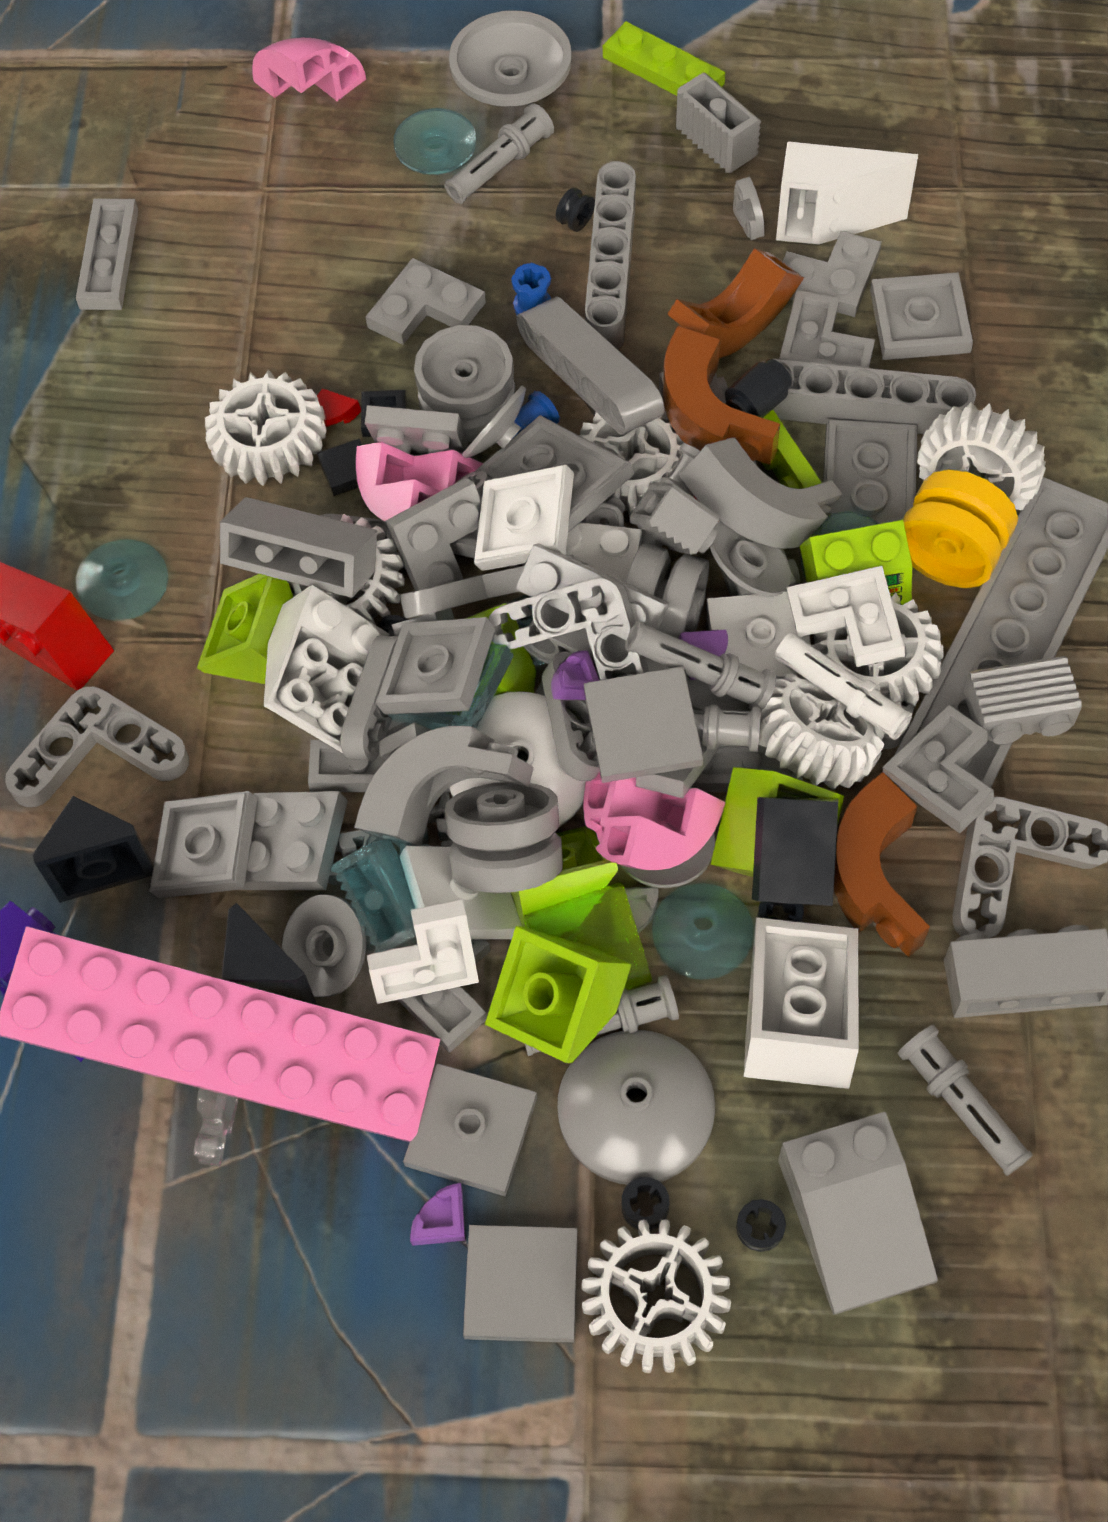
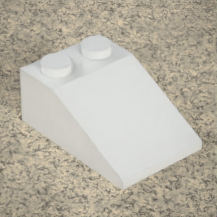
(803, 1004)

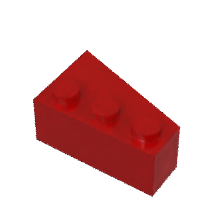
(49, 628)

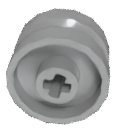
(465, 374)
(682, 587)
(504, 837)

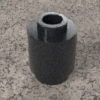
(760, 388)

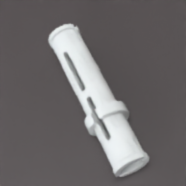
(859, 696)

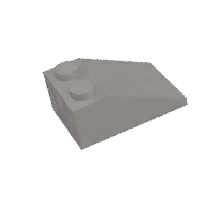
(858, 1212)

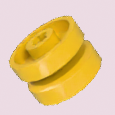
(958, 528)

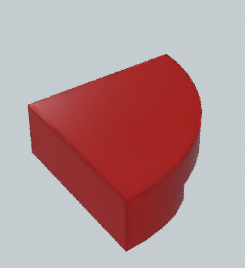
(338, 407)

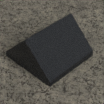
(795, 850)
(90, 852)
(259, 962)

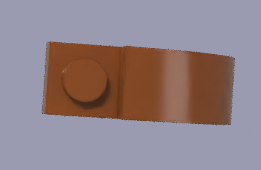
(744, 306)
(696, 411)
(868, 827)

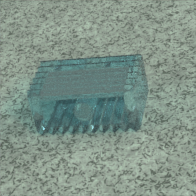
(379, 893)

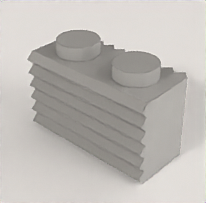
(717, 122)
(675, 519)
(1023, 699)

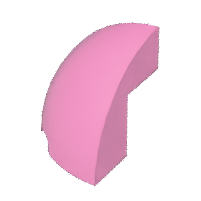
(305, 63)
(396, 480)
(646, 826)

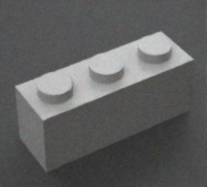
(298, 546)
(1027, 971)

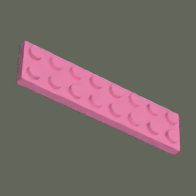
(217, 1035)

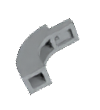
(754, 503)
(424, 768)

